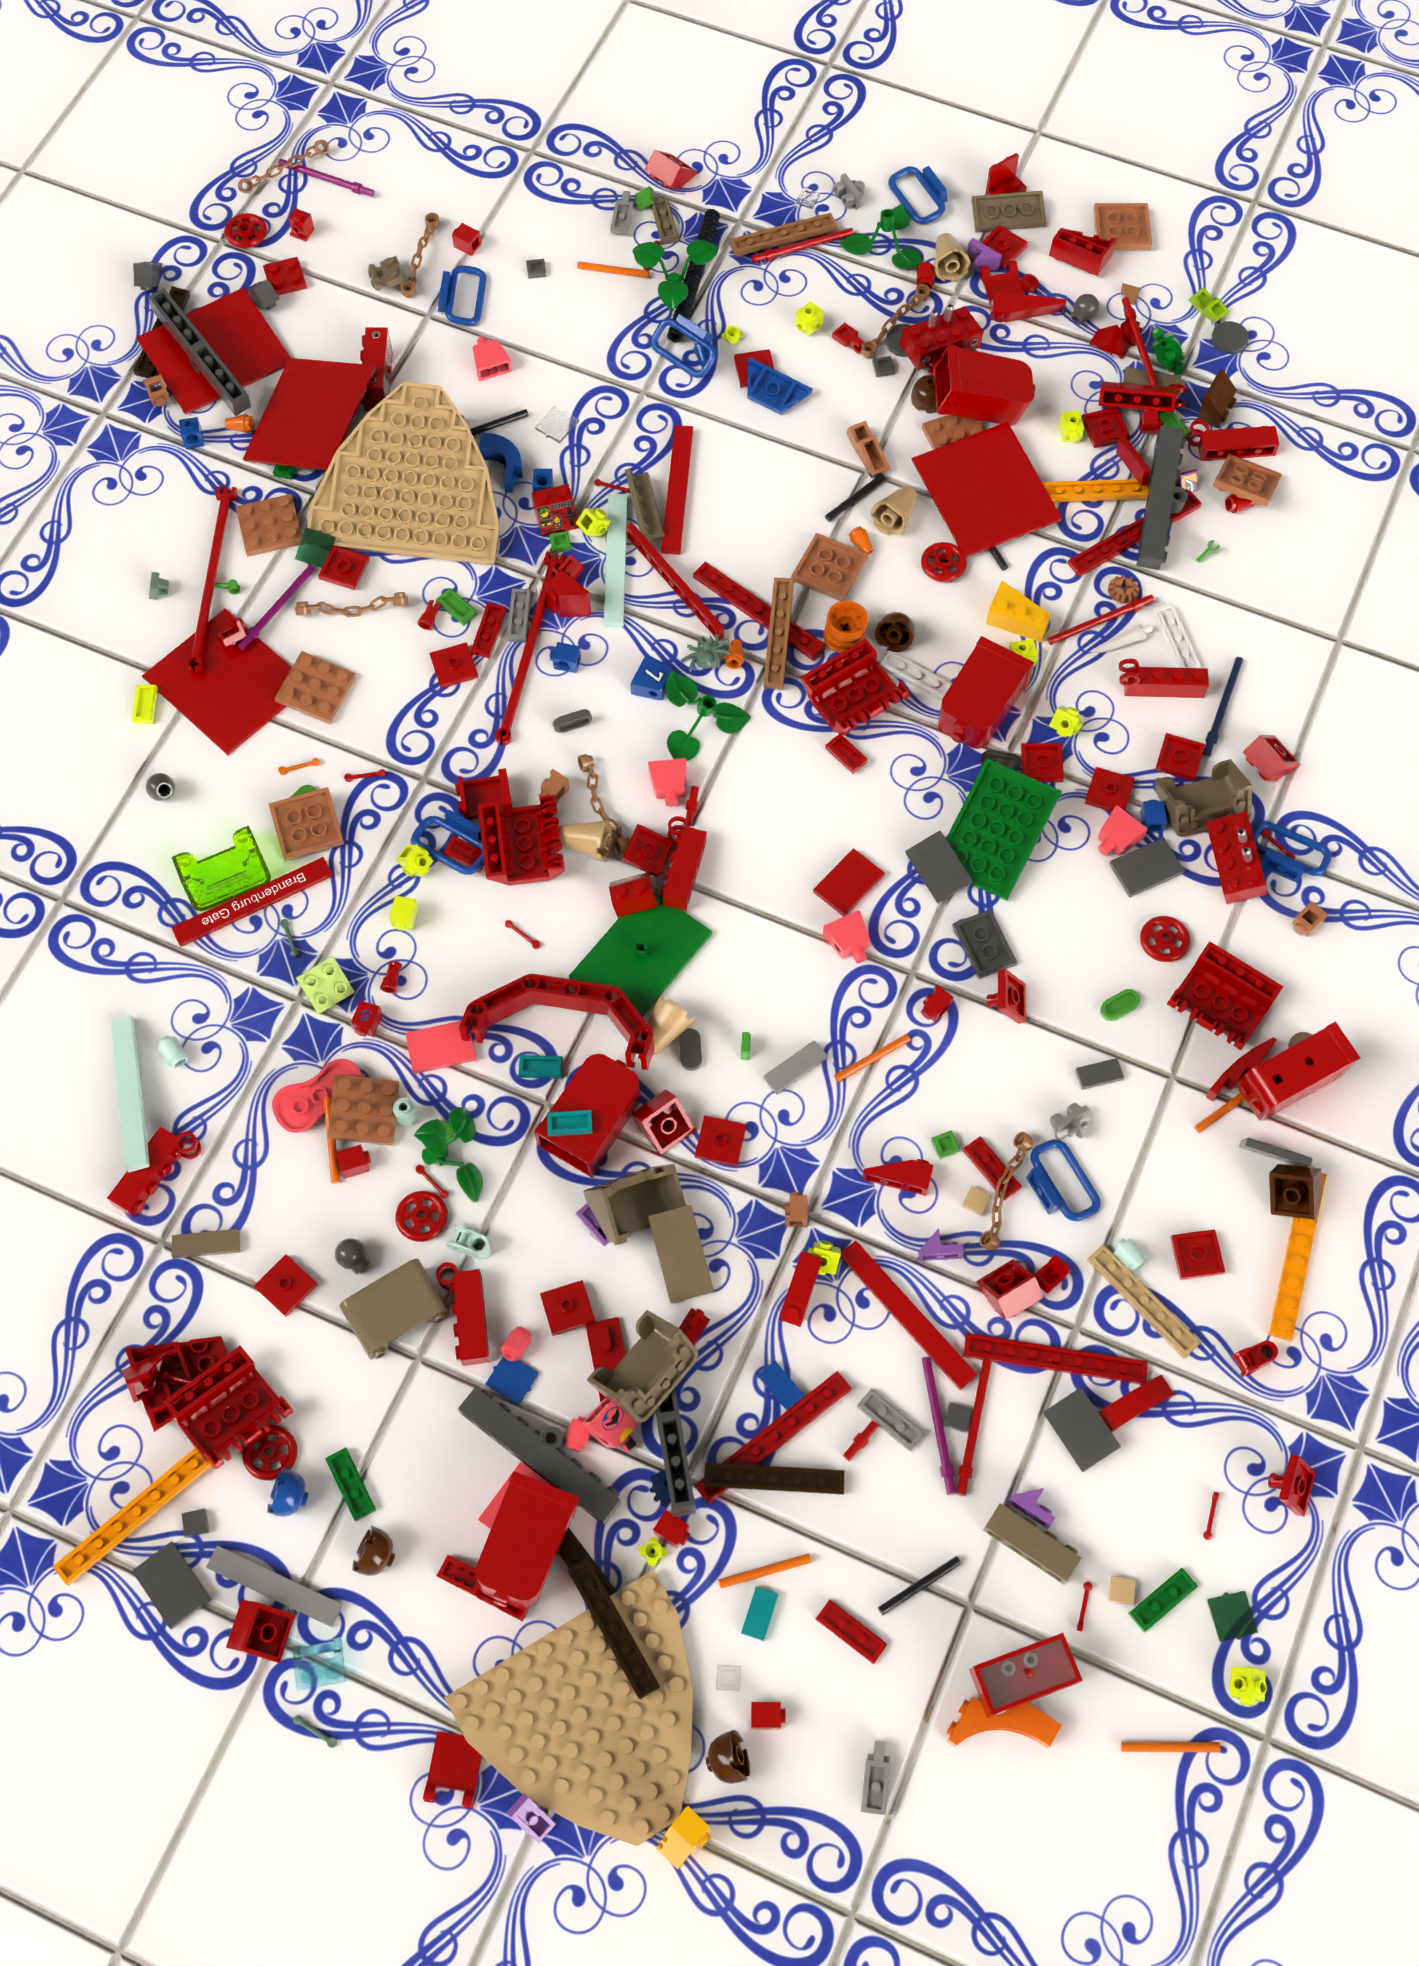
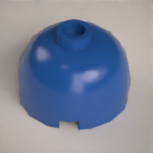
(287, 1493)

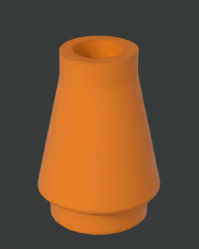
(240, 423)
(860, 539)
(736, 659)

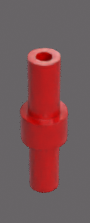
(692, 805)
(860, 1440)

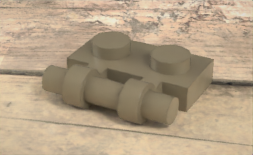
(390, 272)

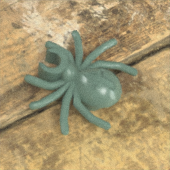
(705, 654)

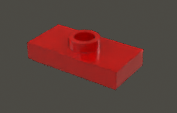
(846, 753)
(462, 852)

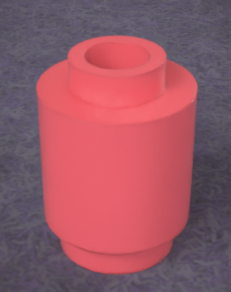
(516, 1344)
(576, 1435)

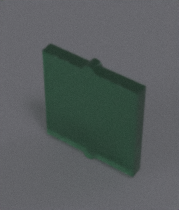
(314, 547)
(1232, 1616)

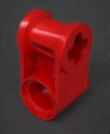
(1251, 1359)

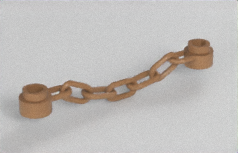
(280, 168)
(432, 222)
(922, 294)
(303, 608)
(586, 763)
(989, 1239)

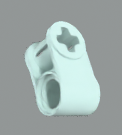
(466, 1240)

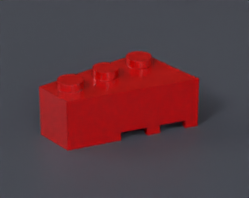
(1082, 251)

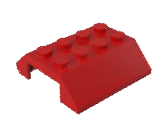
(851, 688)
(521, 842)
(1225, 995)
(226, 1407)

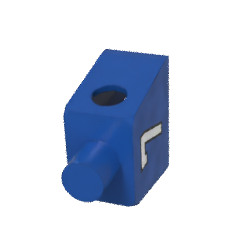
(650, 679)

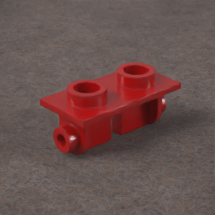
(694, 1324)

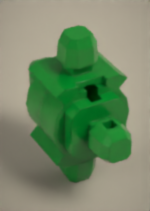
(1168, 350)

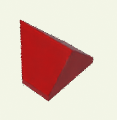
(1111, 340)
(142, 1377)

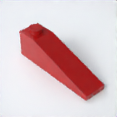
(1014, 306)

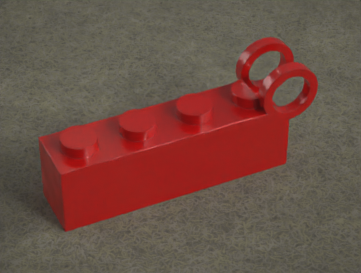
(1141, 396)
(1239, 442)
(1163, 681)
(685, 864)
(138, 1185)
(470, 1313)

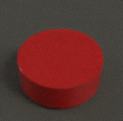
(1029, 283)

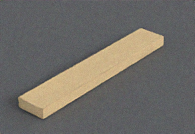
(1144, 1301)

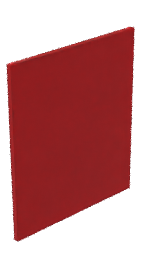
(236, 335)
(309, 413)
(986, 489)
(232, 691)

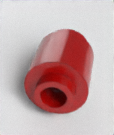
(925, 274)

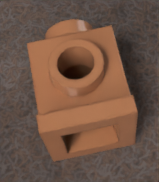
(159, 394)
(556, 785)
(1309, 919)
(796, 1210)

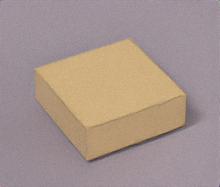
(976, 1200)
(1122, 1590)

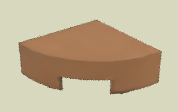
(1130, 291)

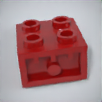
(1003, 177)

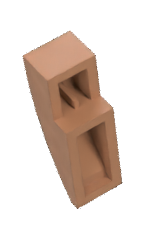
(867, 448)

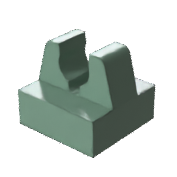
(157, 586)

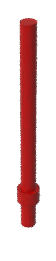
(770, 254)
(1131, 316)
(1134, 605)
(965, 1470)

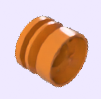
(845, 625)

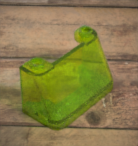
(224, 873)

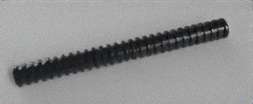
(694, 273)

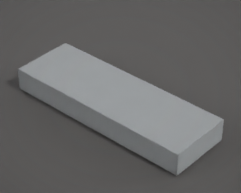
(519, 615)
(795, 1067)
(890, 1420)

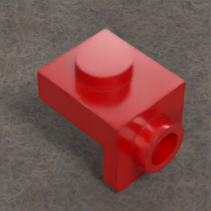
(571, 567)
(231, 635)
(1052, 1274)

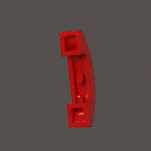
(1136, 1403)

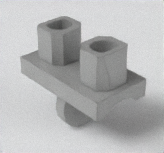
(852, 190)
(1073, 1123)

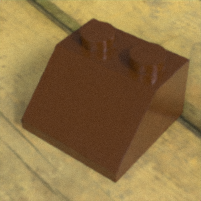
(1218, 400)
(1295, 1191)

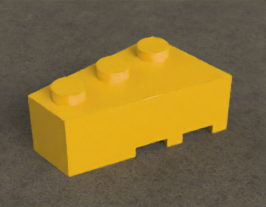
(1017, 614)
(683, 1837)

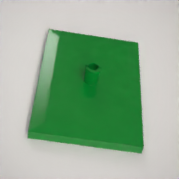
(1000, 826)
(644, 953)

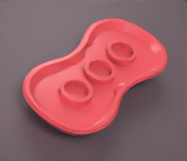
(302, 1104)

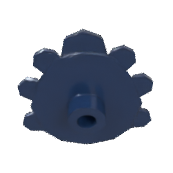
(660, 1488)

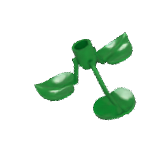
(889, 221)
(673, 290)
(682, 691)
(433, 1137)

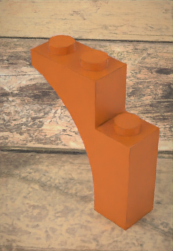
(1021, 1720)

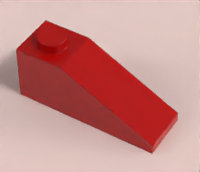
(905, 1175)
(801, 1289)

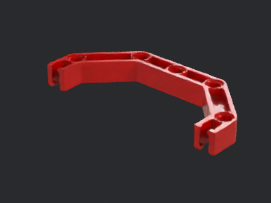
(562, 994)

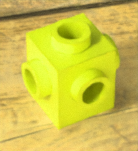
(809, 318)
(593, 522)
(1066, 721)
(414, 860)
(830, 1256)
(1248, 1685)

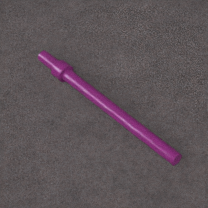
(355, 187)
(253, 632)
(946, 1468)

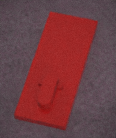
(606, 1344)

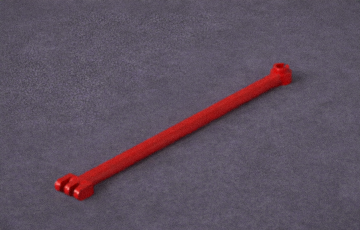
(225, 498)
(528, 651)

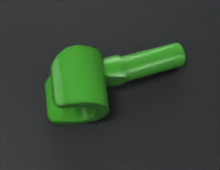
(1208, 551)
(232, 586)

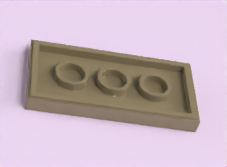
(1009, 210)
(680, 1254)

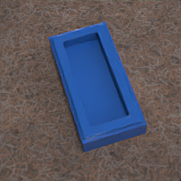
(780, 1385)

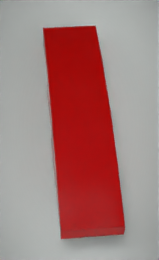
(1241, 1067)
(464, 1578)

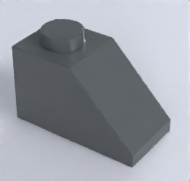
(147, 274)
(263, 294)

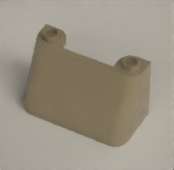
(1205, 800)
(627, 1202)
(393, 1307)
(648, 1369)

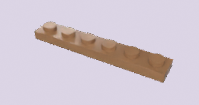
(783, 234)
(778, 633)

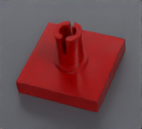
(1010, 996)
(1295, 1485)

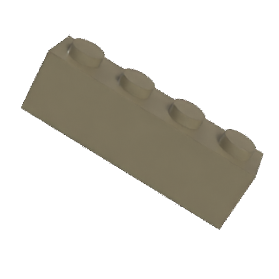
(1032, 1543)

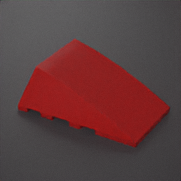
(180, 1360)

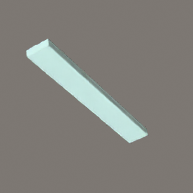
(615, 561)
(130, 1094)

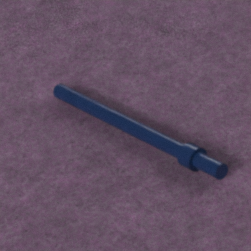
(1212, 735)

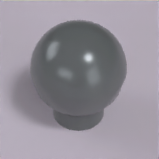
(1085, 308)
(160, 787)
(351, 1255)

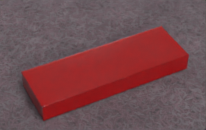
(1133, 460)
(488, 630)
(990, 1166)
(851, 1631)

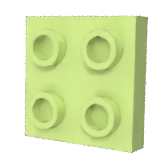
(325, 984)

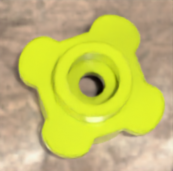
(732, 334)
(646, 1551)

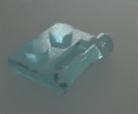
(319, 1672)

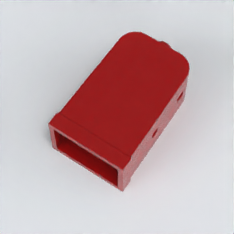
(982, 386)
(983, 693)
(1298, 1071)
(610, 1094)
(524, 1541)

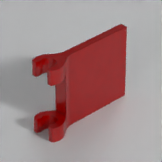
(1004, 282)
(453, 1767)

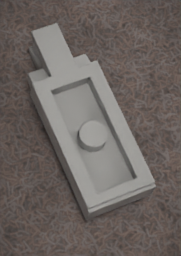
(622, 215)
(876, 1781)

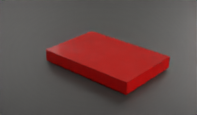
(848, 882)

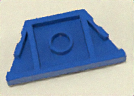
(774, 388)

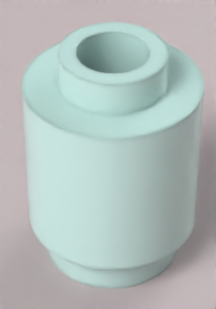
(172, 1052)
(405, 1111)
(1129, 1254)

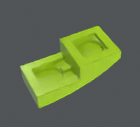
(1208, 306)

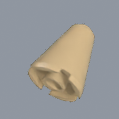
(950, 259)
(894, 511)
(590, 838)
(667, 1022)

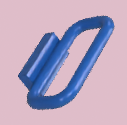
(930, 183)
(447, 294)
(693, 332)
(460, 827)
(1283, 864)
(1048, 1192)

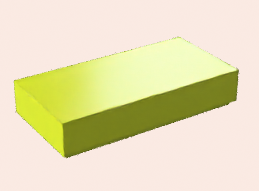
(144, 704)

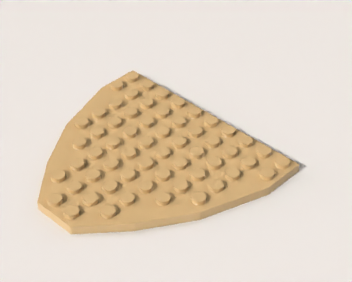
(410, 483)
(573, 1728)

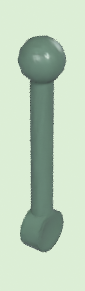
(284, 924)
(331, 1742)

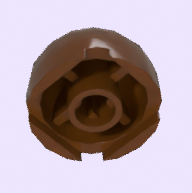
(924, 395)
(895, 631)
(374, 1552)
(727, 1758)

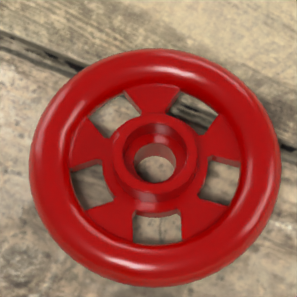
(245, 230)
(950, 549)
(1155, 950)
(435, 1227)
(286, 1461)

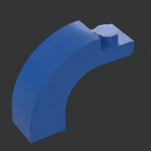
(505, 452)

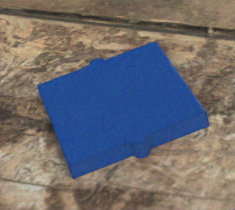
(512, 1379)

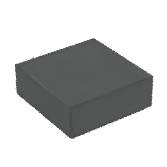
(536, 268)
(883, 366)
(957, 1417)
(195, 1523)

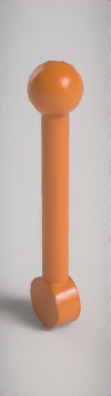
(282, 770)

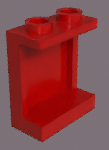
(483, 791)

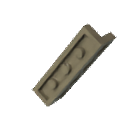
(645, 505)

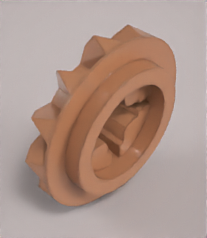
(1117, 593)

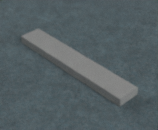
(274, 1586)

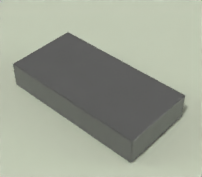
(1099, 1073)

